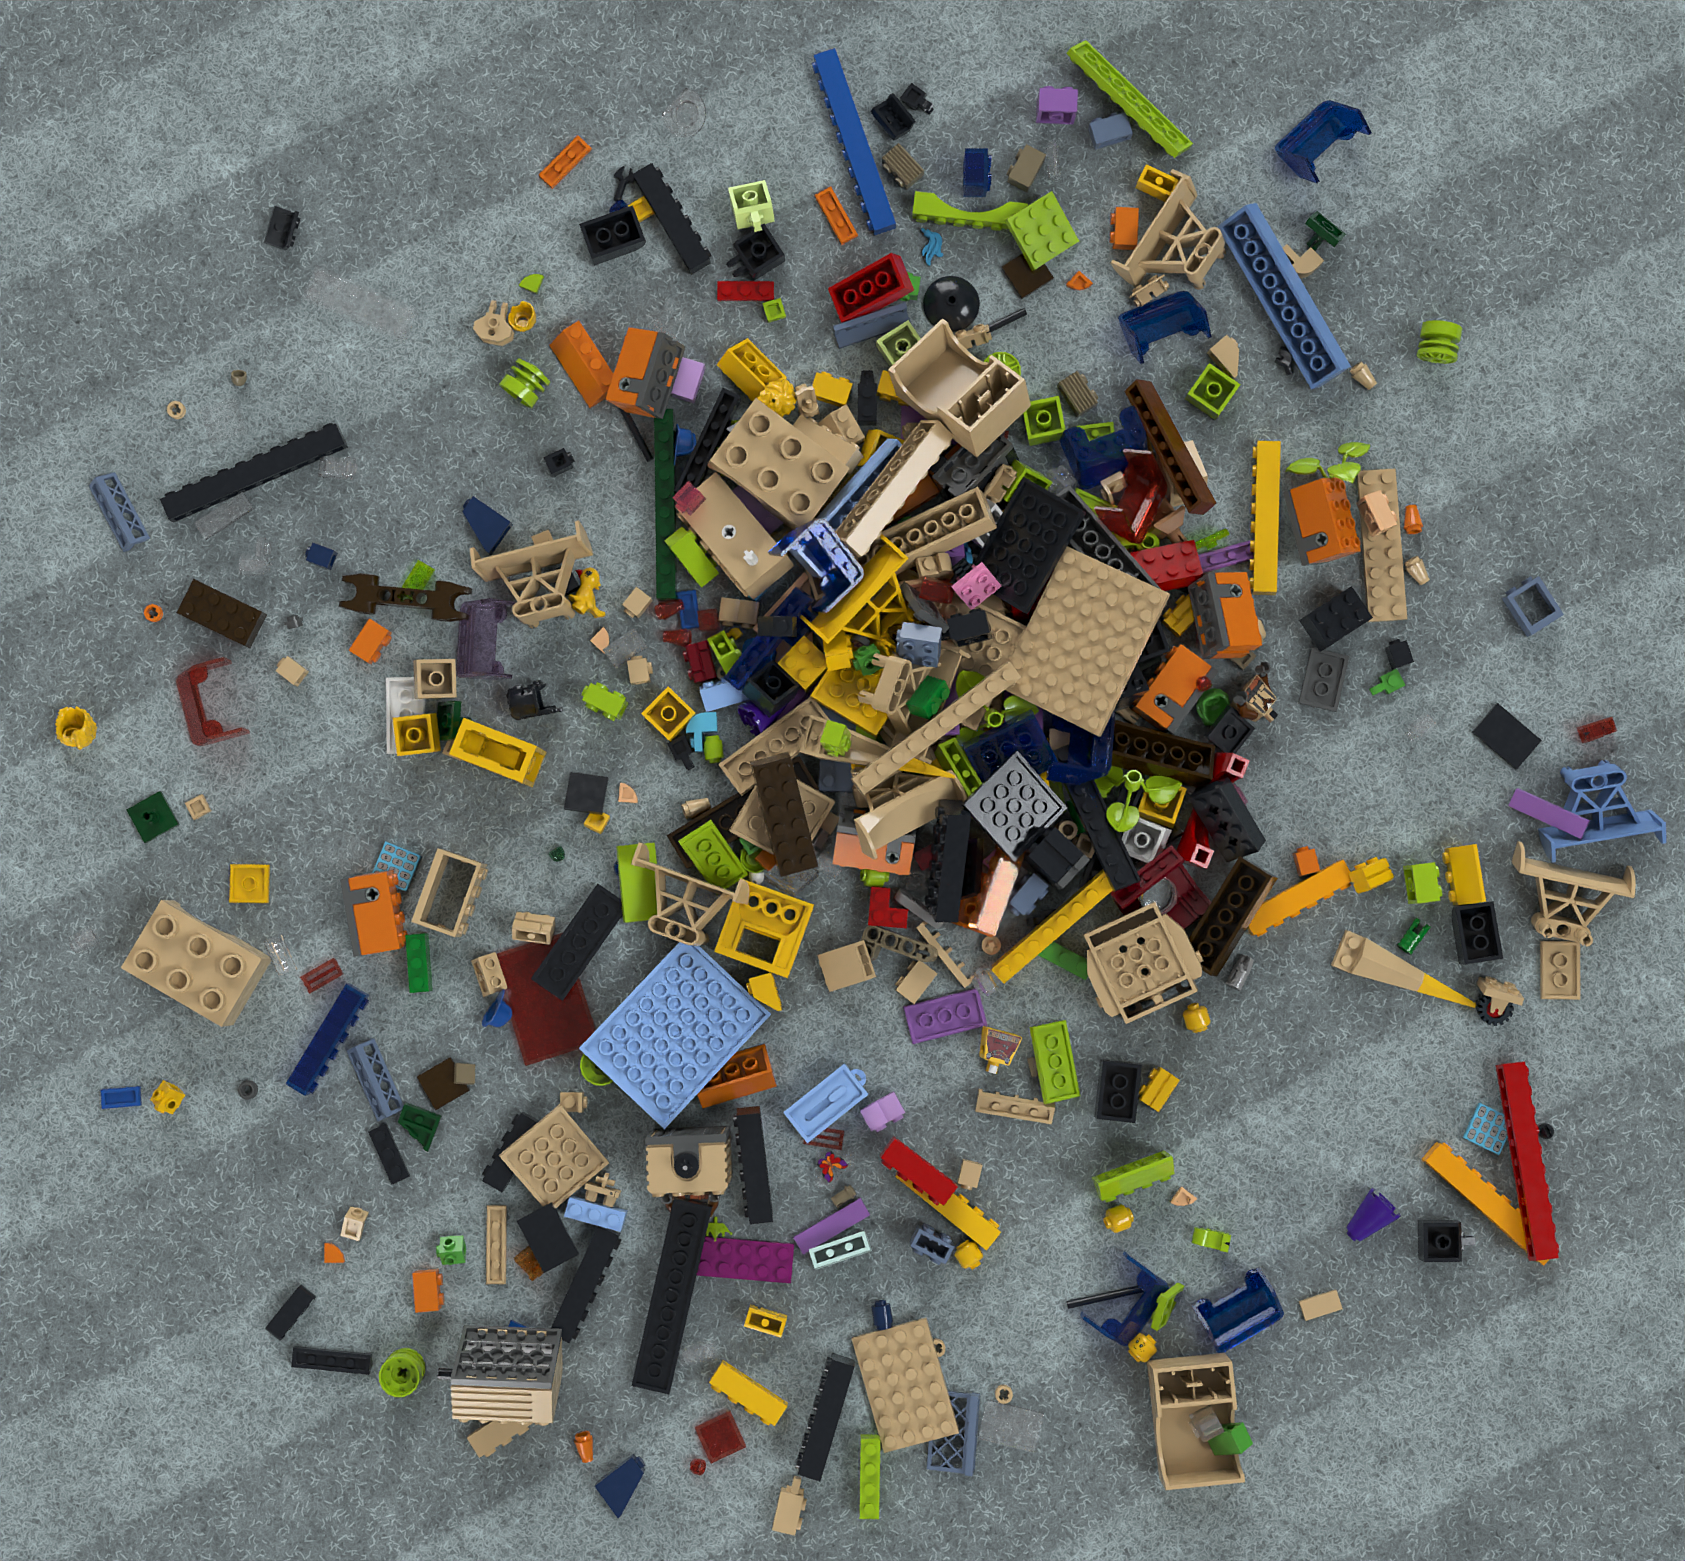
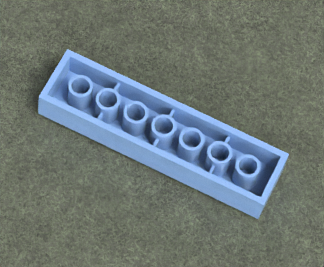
(847, 498)

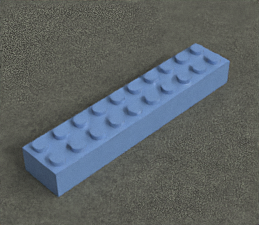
(1283, 296)

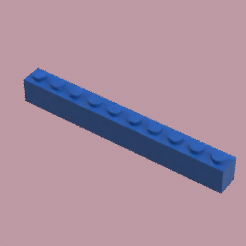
(854, 141)

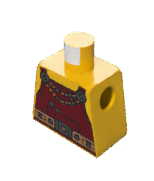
(998, 1047)

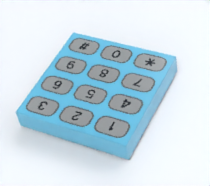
(399, 860)
(1487, 1129)

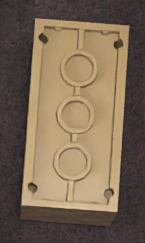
(431, 886)

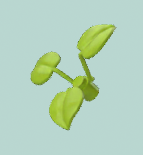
(1346, 471)
(1013, 707)
(1125, 817)

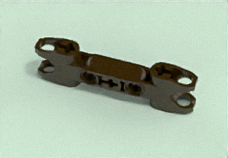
(439, 601)

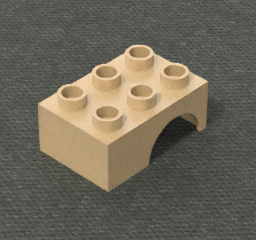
(959, 390)
(778, 465)
(196, 963)
(1176, 1391)

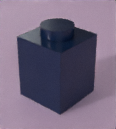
(321, 556)

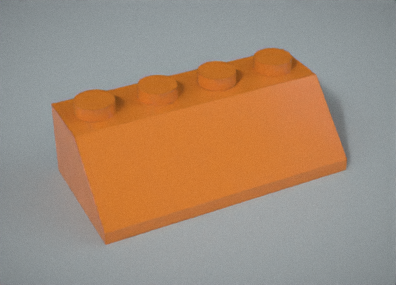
(583, 363)
(742, 1075)

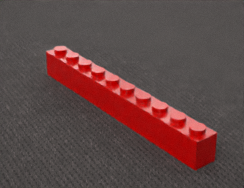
(1527, 1161)

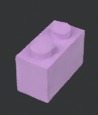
(688, 380)

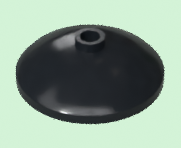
(957, 314)

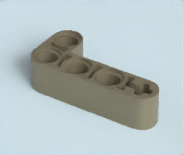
(899, 946)

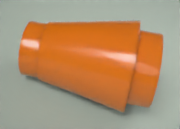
(1413, 522)
(584, 1445)

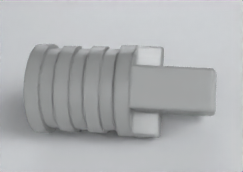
(1240, 972)

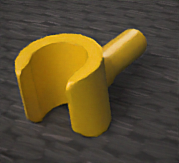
(736, 633)

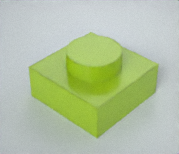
(774, 310)

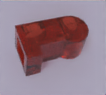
(1596, 729)

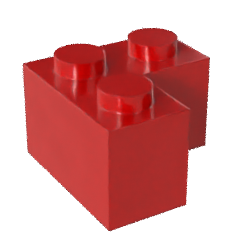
(881, 914)

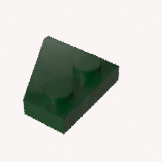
(420, 1124)

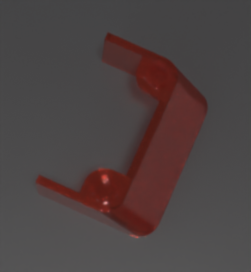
(1140, 500)
(200, 730)

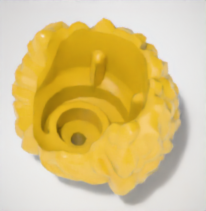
(784, 397)
(75, 727)

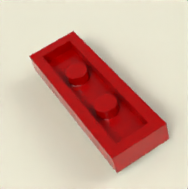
(745, 290)

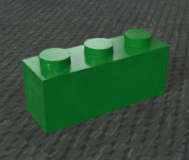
(418, 963)

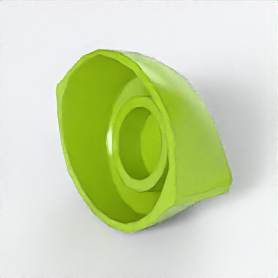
(748, 861)

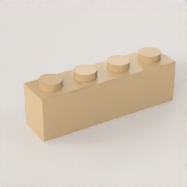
(835, 444)
(493, 1434)

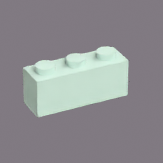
(840, 1250)

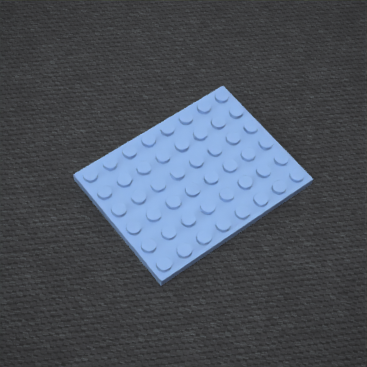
(674, 1032)

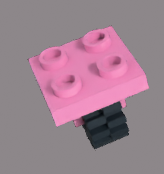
(974, 583)

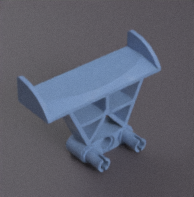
(1599, 829)

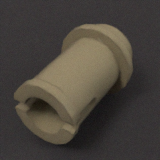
(843, 1196)

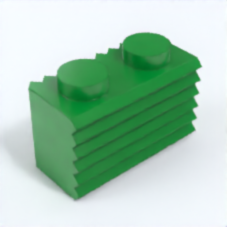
(928, 697)

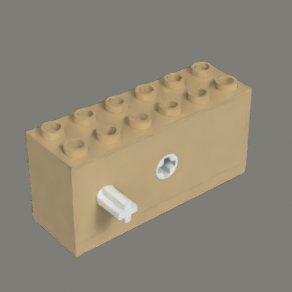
(735, 539)

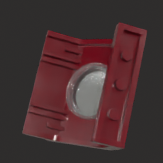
(1167, 884)

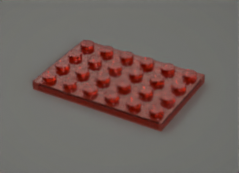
(541, 1020)

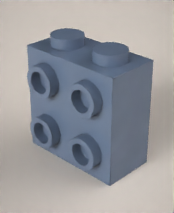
(919, 644)
(1023, 899)
(932, 1244)

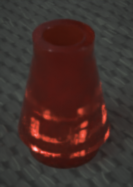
(668, 608)
(678, 637)

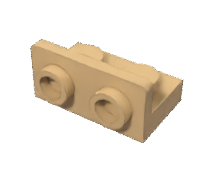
(489, 974)

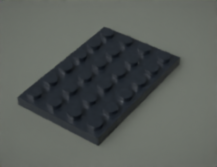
(1028, 543)

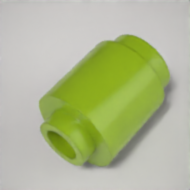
(713, 749)

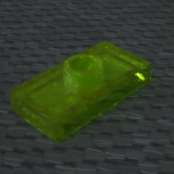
(1211, 541)
(418, 577)

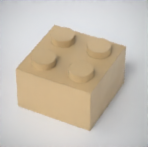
(435, 678)

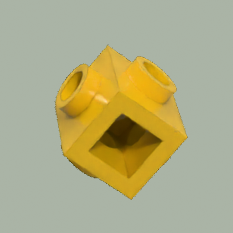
(167, 1097)

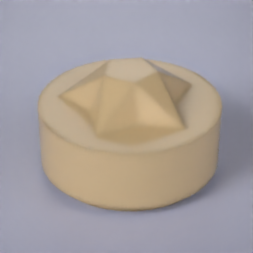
(991, 945)

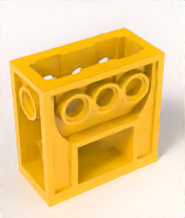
(498, 752)
(771, 925)

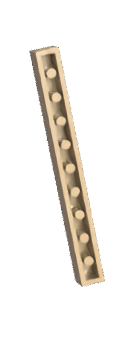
(935, 728)

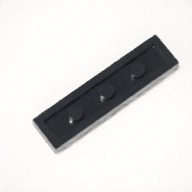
(331, 1360)

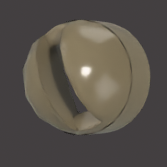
(238, 377)

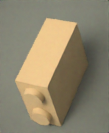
(846, 966)

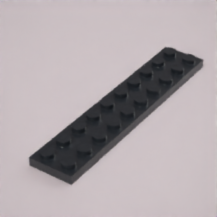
(671, 1295)

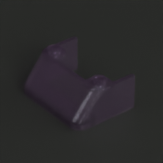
(478, 639)

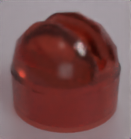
(1203, 683)
(695, 1466)

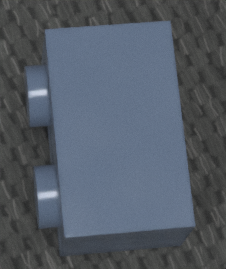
(1110, 130)

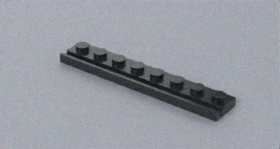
(1104, 839)

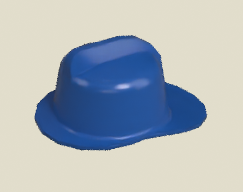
(684, 441)
(498, 1013)

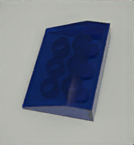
(997, 744)

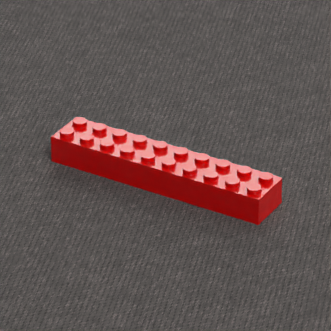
(1168, 565)

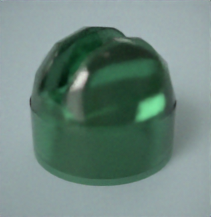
(557, 854)

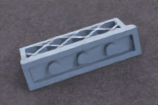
(969, 1437)

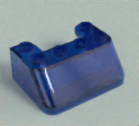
(1103, 456)
(1087, 753)
(1240, 1313)

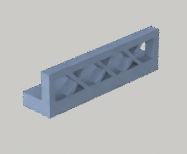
(870, 325)
(113, 514)
(369, 1080)

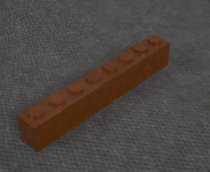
(1170, 447)

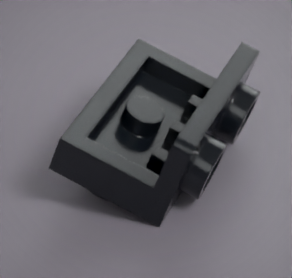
(893, 117)
(281, 228)

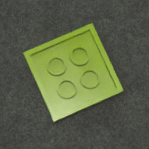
(1041, 230)

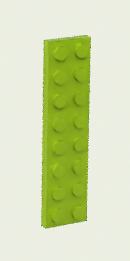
(1129, 98)

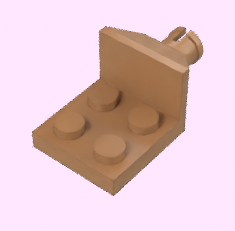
(1167, 523)

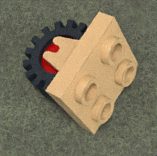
(1497, 1000)

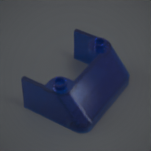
(1316, 133)
(1162, 319)
(831, 553)
(1140, 1313)

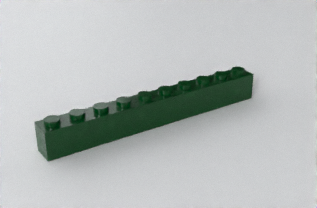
(665, 505)

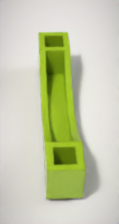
(930, 207)

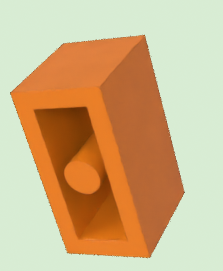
(1125, 228)
(371, 641)
(427, 1290)

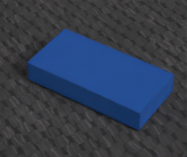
(689, 614)
(121, 1097)

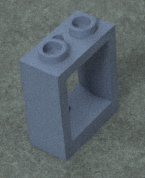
(1519, 616)

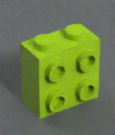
(600, 699)

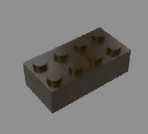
(221, 613)

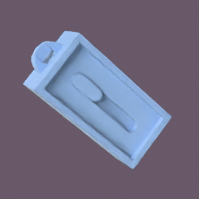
(827, 1102)

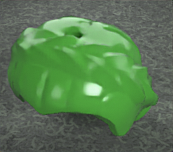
(1211, 705)

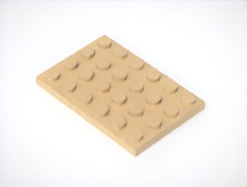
(905, 1385)

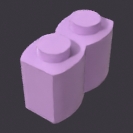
(883, 1111)

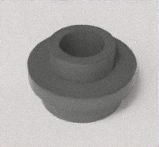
(293, 622)
(244, 1094)

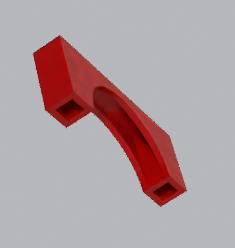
(1194, 842)

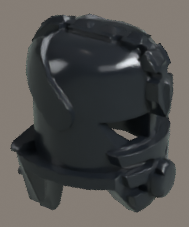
(528, 704)

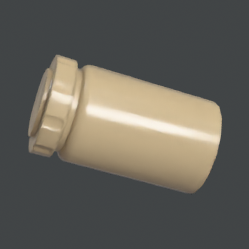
(1067, 828)

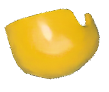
(524, 310)

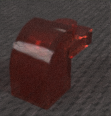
(937, 590)

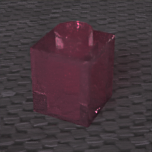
(688, 499)

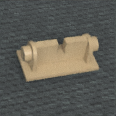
(1155, 286)
(978, 333)
(1003, 476)

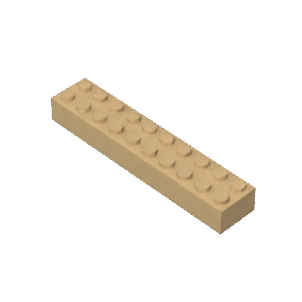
(932, 531)

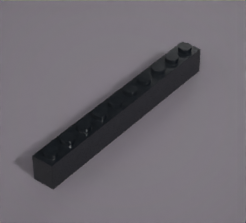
(253, 473)

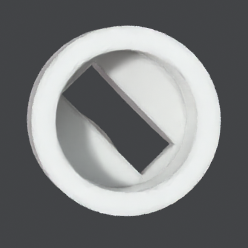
(756, 877)

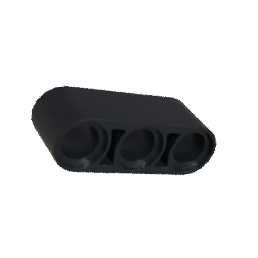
(290, 1312)

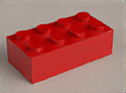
(871, 288)
(918, 1170)

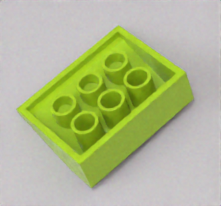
(1134, 1175)

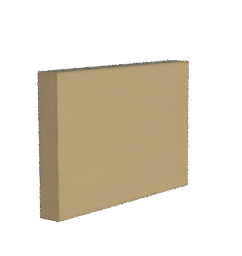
(1559, 970)

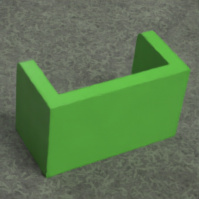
(1232, 1441)

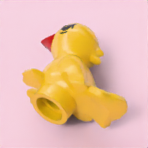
(584, 598)

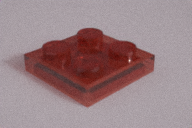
(720, 1436)

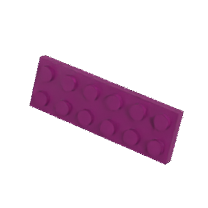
(746, 1259)

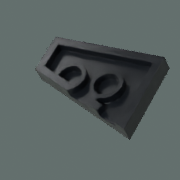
(973, 869)

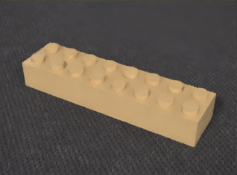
(893, 486)

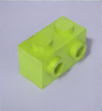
(724, 650)
(835, 738)

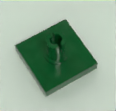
(1324, 231)
(449, 719)
(152, 817)

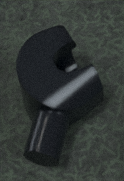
(1285, 361)

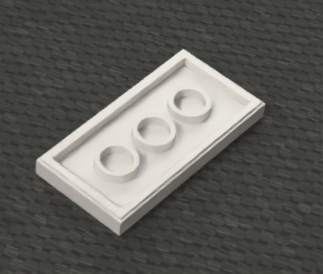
(400, 703)

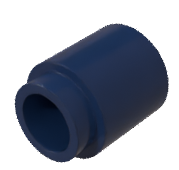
(882, 1315)

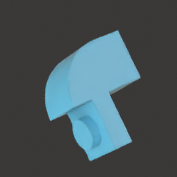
(700, 724)

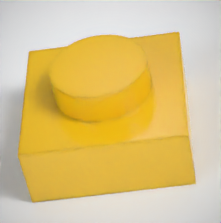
(642, 209)
(597, 822)

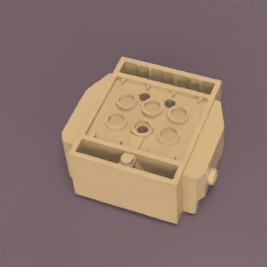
(1165, 955)

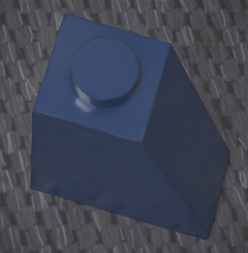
(486, 523)
(621, 1483)

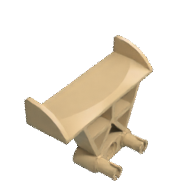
(1160, 232)
(532, 559)
(899, 683)
(900, 806)
(665, 926)
(1574, 930)

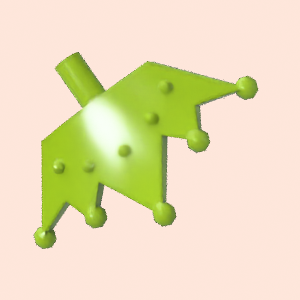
(716, 1228)

